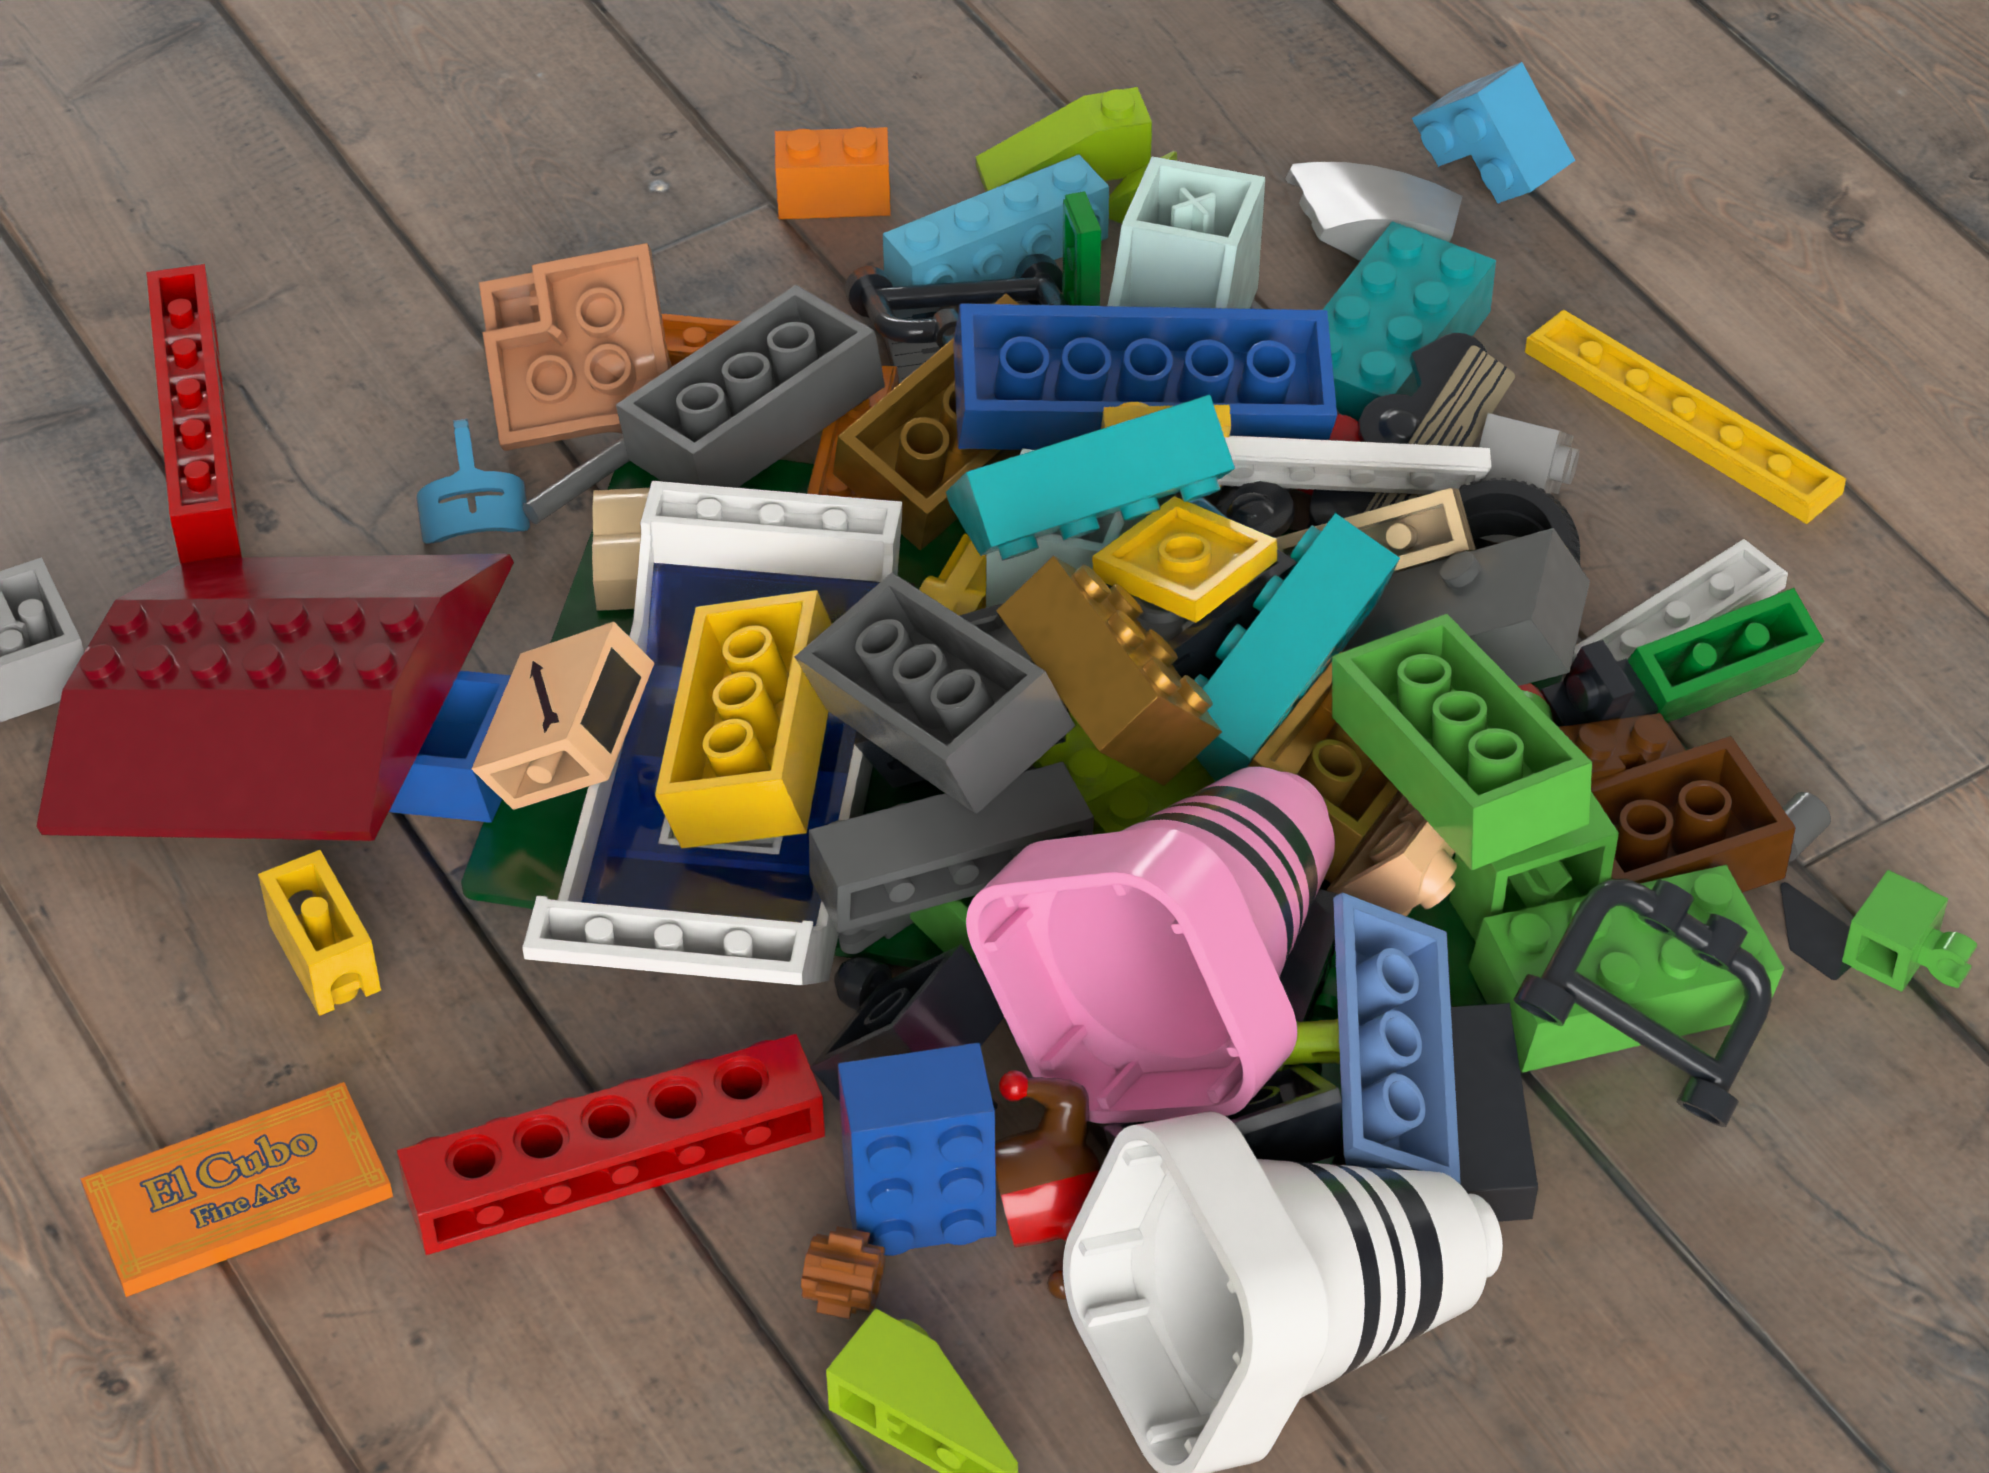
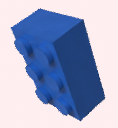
(919, 1148)

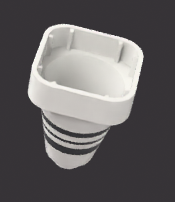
(1248, 1281)

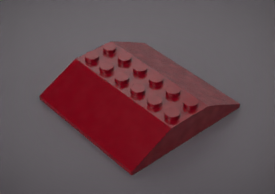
(263, 696)

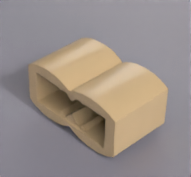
(616, 546)

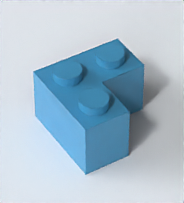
(1501, 127)

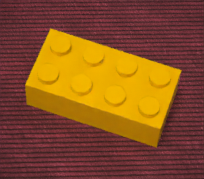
(744, 723)

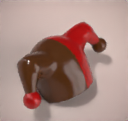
(1046, 1169)

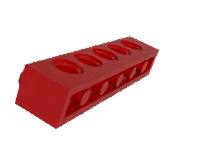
(193, 415)
(611, 1143)

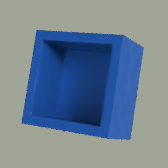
(442, 773)

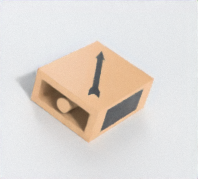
(563, 716)

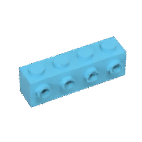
(994, 229)

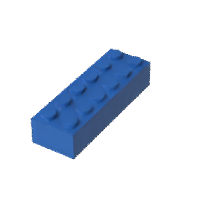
(1051, 369)

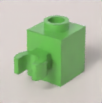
(1901, 931)

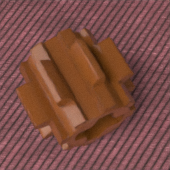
(843, 1272)

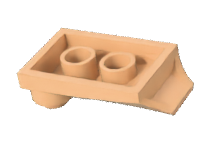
(1399, 863)

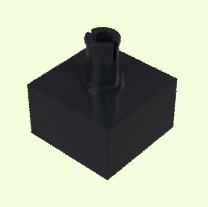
(916, 1011)

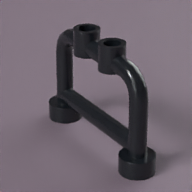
(873, 296)
(1714, 942)

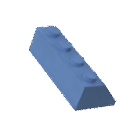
(1394, 1040)

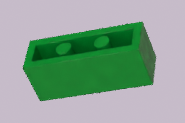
(1727, 655)

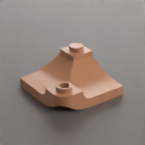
(571, 344)

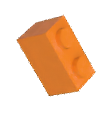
(832, 173)

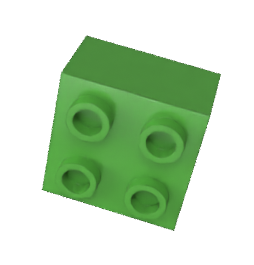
(1538, 875)

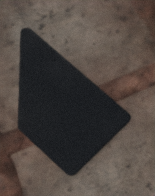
(1814, 933)

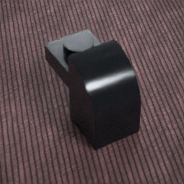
(1598, 690)

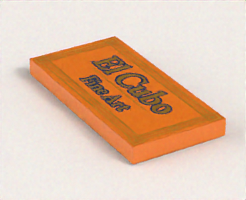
(236, 1188)

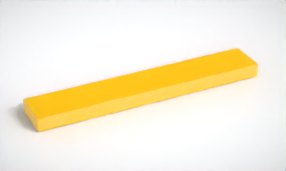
(1686, 416)

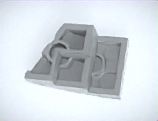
(1359, 201)

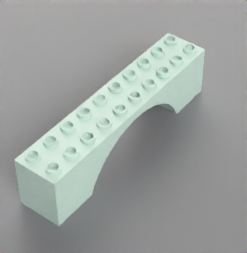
(1181, 245)

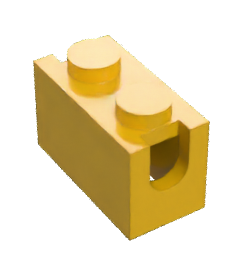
(325, 940)

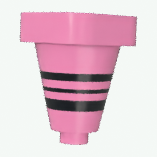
(1160, 947)

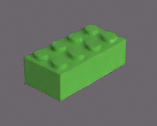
(1461, 741)
(1627, 960)

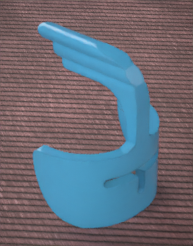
(453, 517)

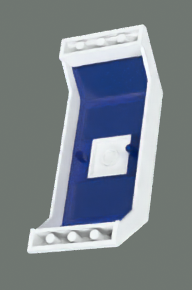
(732, 905)

